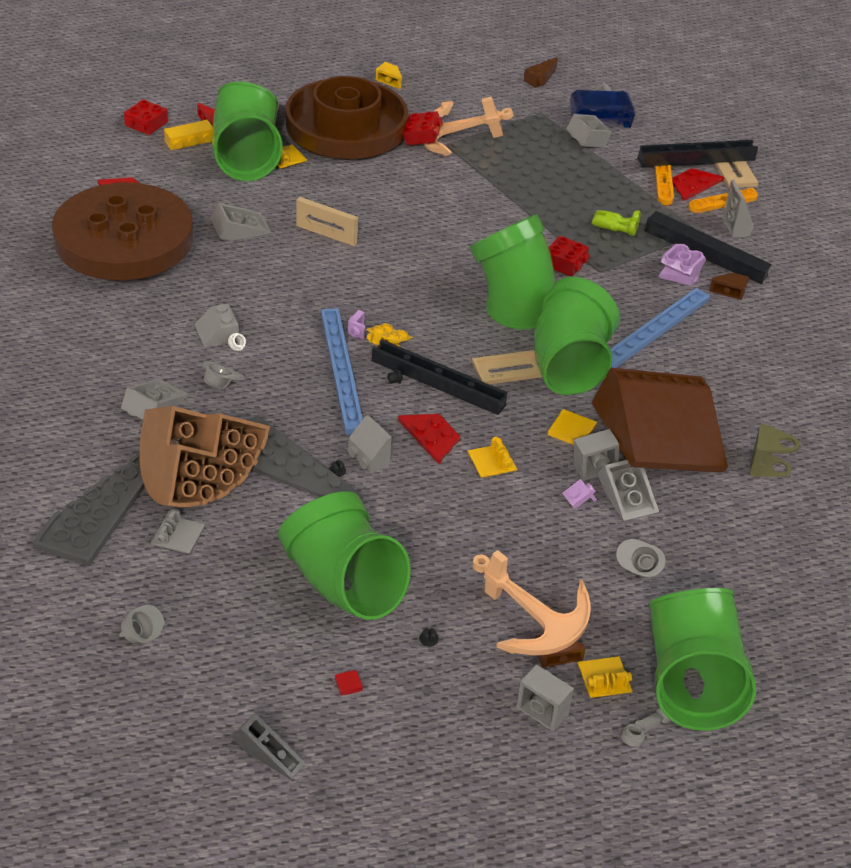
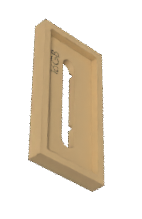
(747, 177)
(347, 221)
(484, 364)

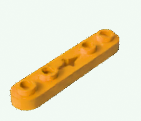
(664, 190)
(719, 201)

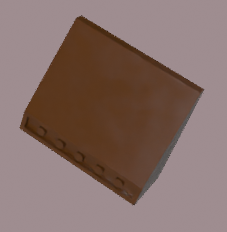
(662, 420)

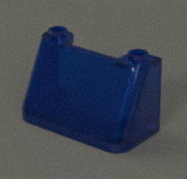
(604, 105)

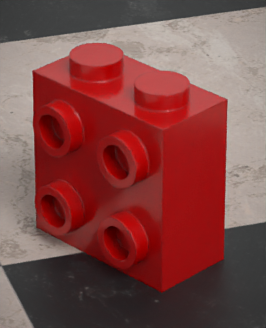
(145, 117)
(422, 128)
(568, 255)

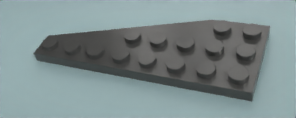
(296, 468)
(89, 522)

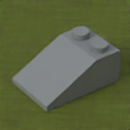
(736, 214)
(238, 223)
(151, 395)
(628, 490)

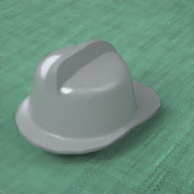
(219, 376)
(640, 556)
(142, 624)

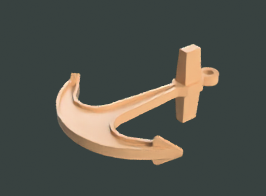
(491, 117)
(559, 628)

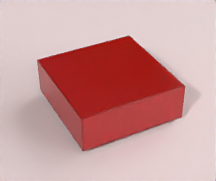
(348, 682)

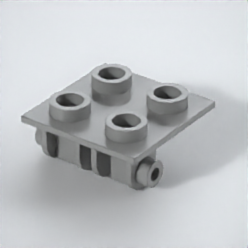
(177, 533)

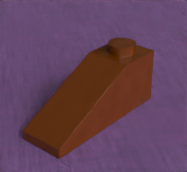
(540, 73)

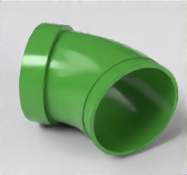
(245, 131)
(516, 272)
(574, 335)
(336, 538)
(704, 634)

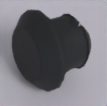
(395, 376)
(338, 468)
(429, 637)

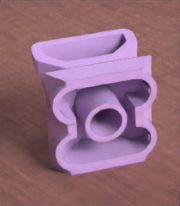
(682, 265)

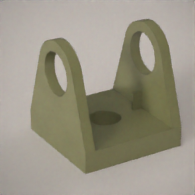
(767, 442)

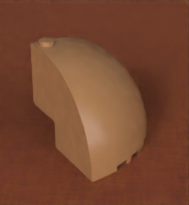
(196, 455)

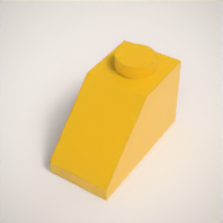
(389, 75)

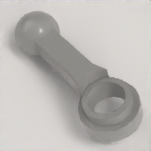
(641, 727)

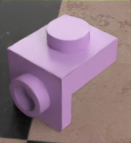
(356, 325)
(579, 493)

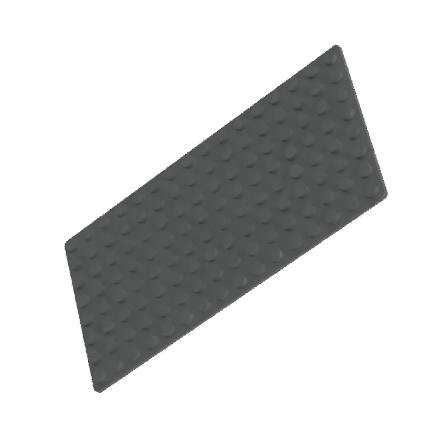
(565, 184)

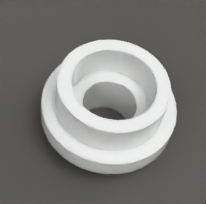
(241, 341)

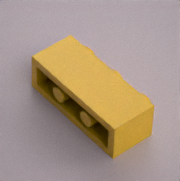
(188, 134)

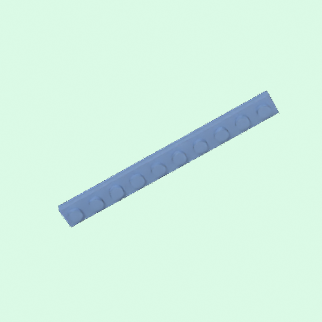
(657, 326)
(341, 370)

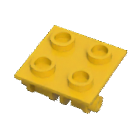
(290, 156)
(388, 334)
(492, 459)
(605, 677)

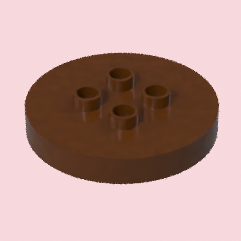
(346, 117)
(122, 231)

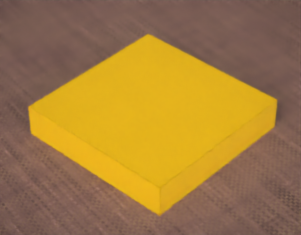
(571, 426)

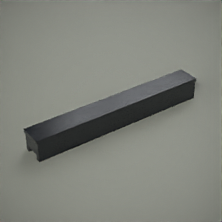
(697, 153)
(712, 248)
(440, 377)

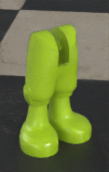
(616, 222)

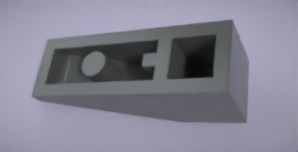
(265, 745)

